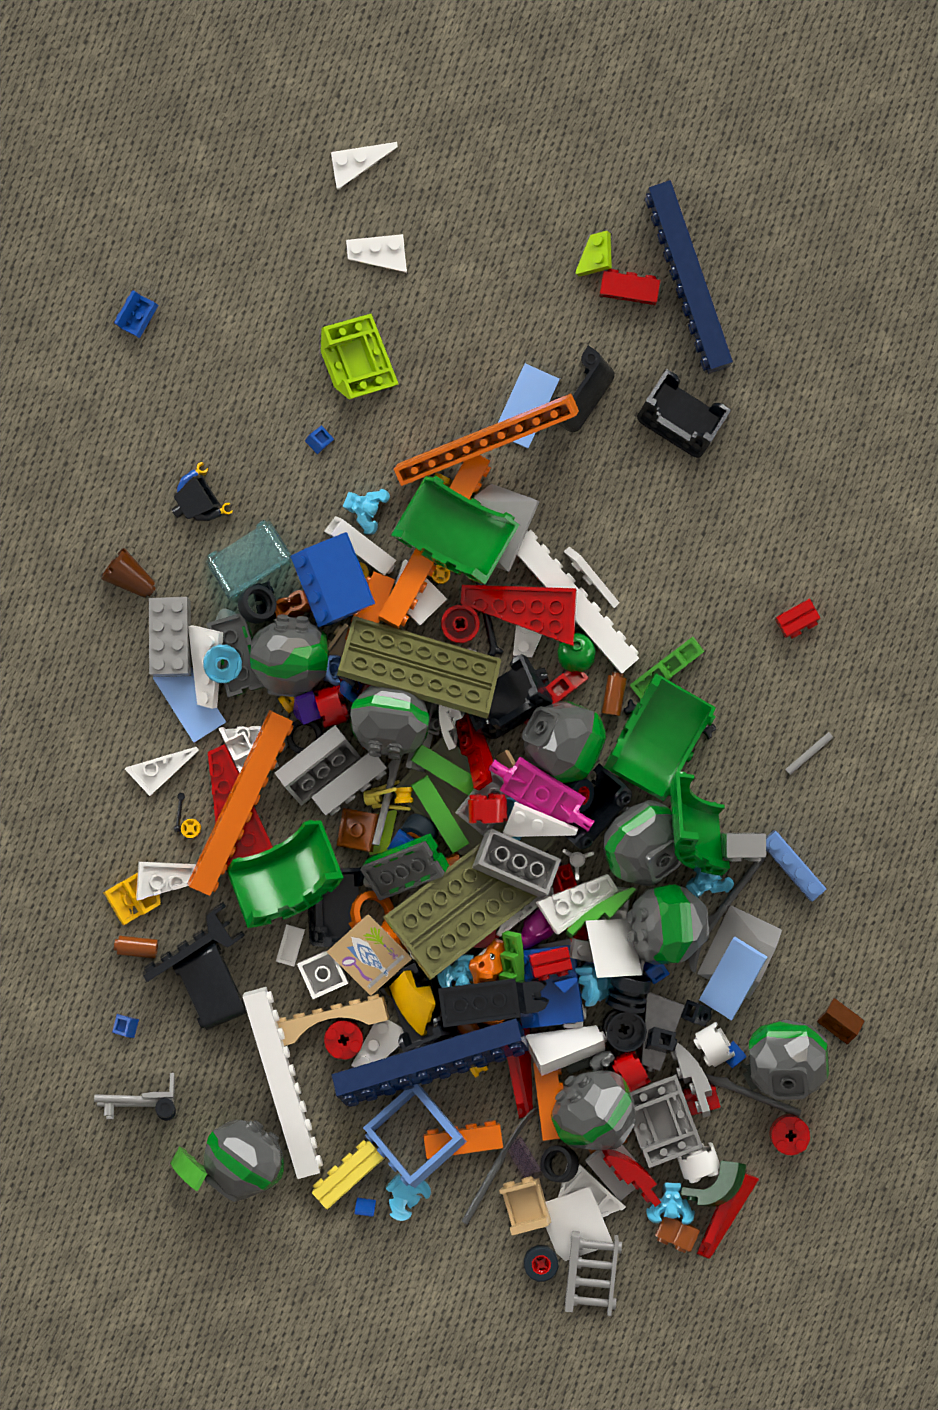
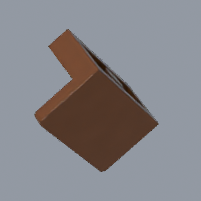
(841, 1021)

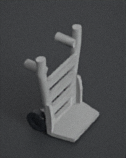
(161, 1101)

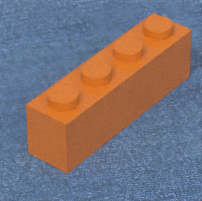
(380, 589)
(547, 1089)
(477, 1137)

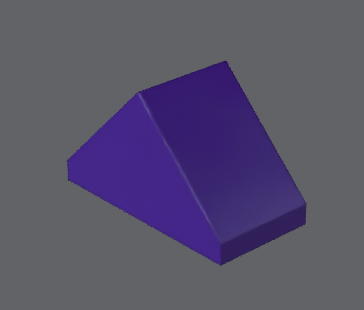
(306, 708)

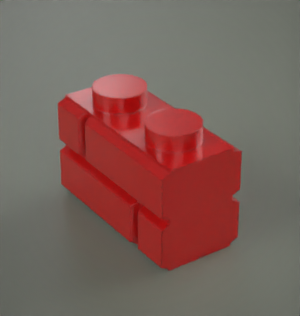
(798, 618)
(550, 963)

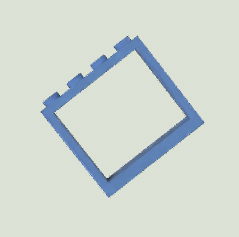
(434, 1162)

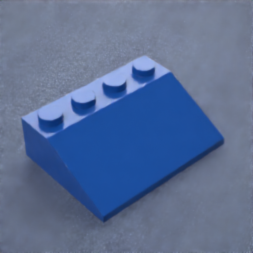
(332, 580)
(562, 1007)

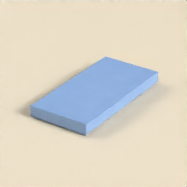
(530, 391)
(181, 696)
(733, 978)

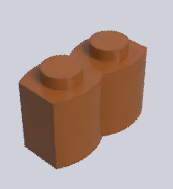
(294, 605)
(677, 1233)

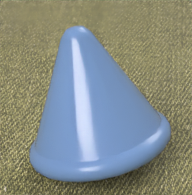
(332, 669)

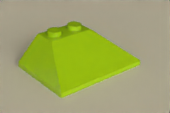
(356, 357)

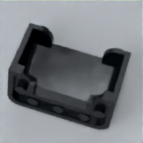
(597, 380)
(681, 416)
(513, 700)
(608, 801)
(331, 915)
(210, 986)
(435, 1031)

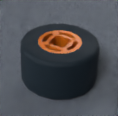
(419, 826)

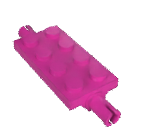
(541, 792)

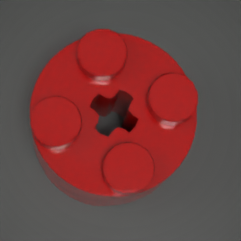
(459, 613)
(330, 706)
(487, 809)
(339, 1049)
(631, 1070)
(798, 1141)

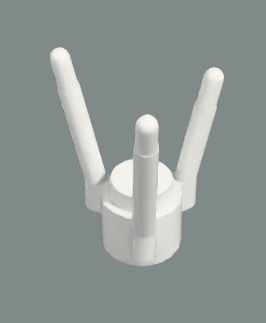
(577, 860)

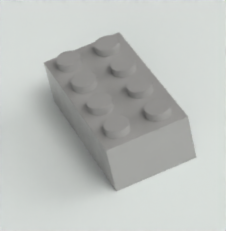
(169, 637)
(317, 765)
(348, 783)
(743, 845)
(516, 863)

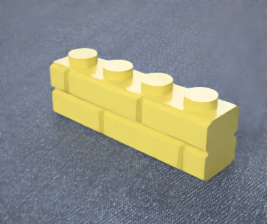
(349, 1173)

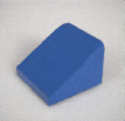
(319, 439)
(655, 972)
(565, 984)
(125, 1026)
(739, 1055)
(365, 1207)

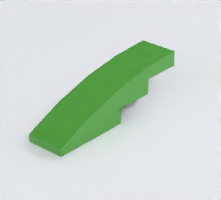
(669, 665)
(443, 769)
(440, 814)
(606, 908)
(513, 957)
(188, 1169)

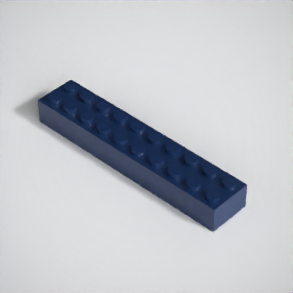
(689, 277)
(430, 1062)

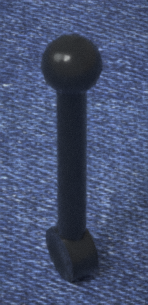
(180, 796)

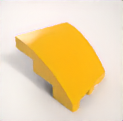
(123, 897)
(413, 1002)

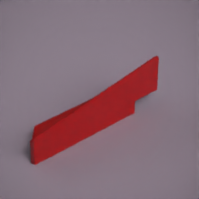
(522, 1080)
(724, 1217)

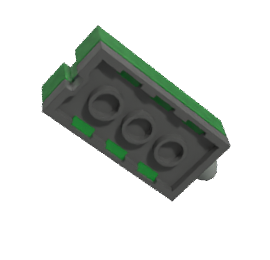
(239, 636)
(404, 867)

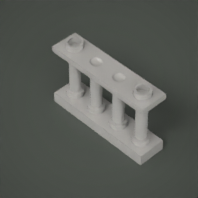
(577, 1262)

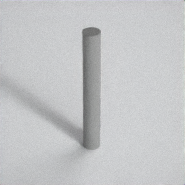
(809, 753)

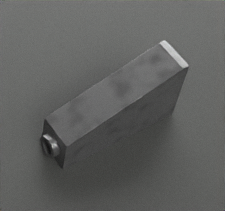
(661, 1014)

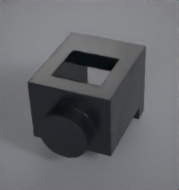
(701, 1015)
(668, 1037)

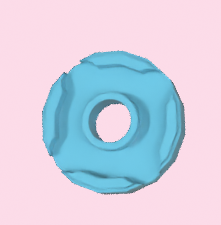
(212, 658)

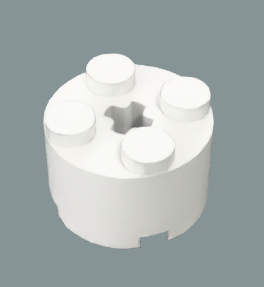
(714, 1045)
(699, 1163)

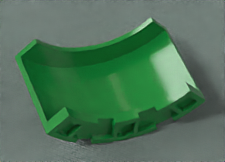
(455, 530)
(659, 736)
(696, 828)
(286, 876)

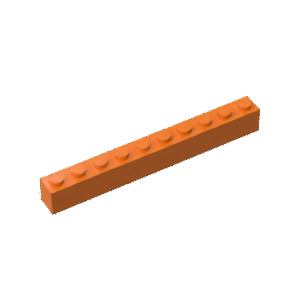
(486, 439)
(418, 567)
(240, 802)

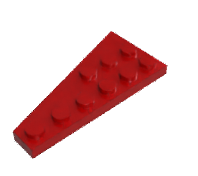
(534, 608)
(223, 777)

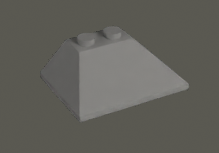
(517, 505)
(748, 929)
(664, 1122)

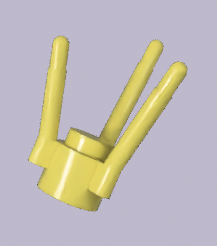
(374, 796)

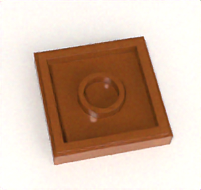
(357, 829)

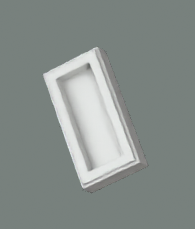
(290, 945)

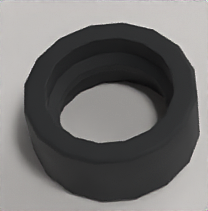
(268, 598)
(297, 723)
(546, 1163)

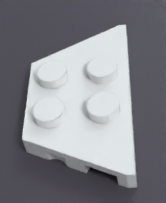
(604, 1198)

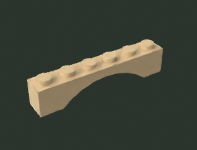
(368, 1011)

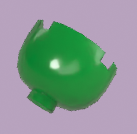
(578, 657)

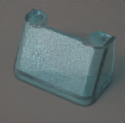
(249, 559)

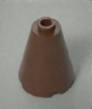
(129, 575)

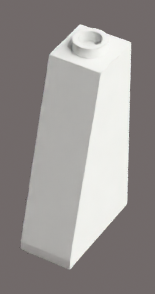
(363, 546)
(564, 1047)

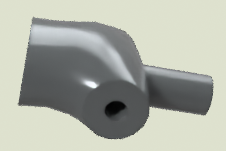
(601, 1060)

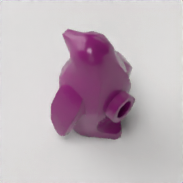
(535, 929)

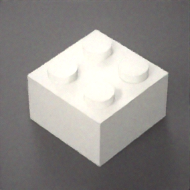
(322, 974)

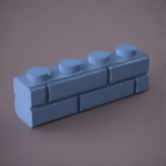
(793, 866)

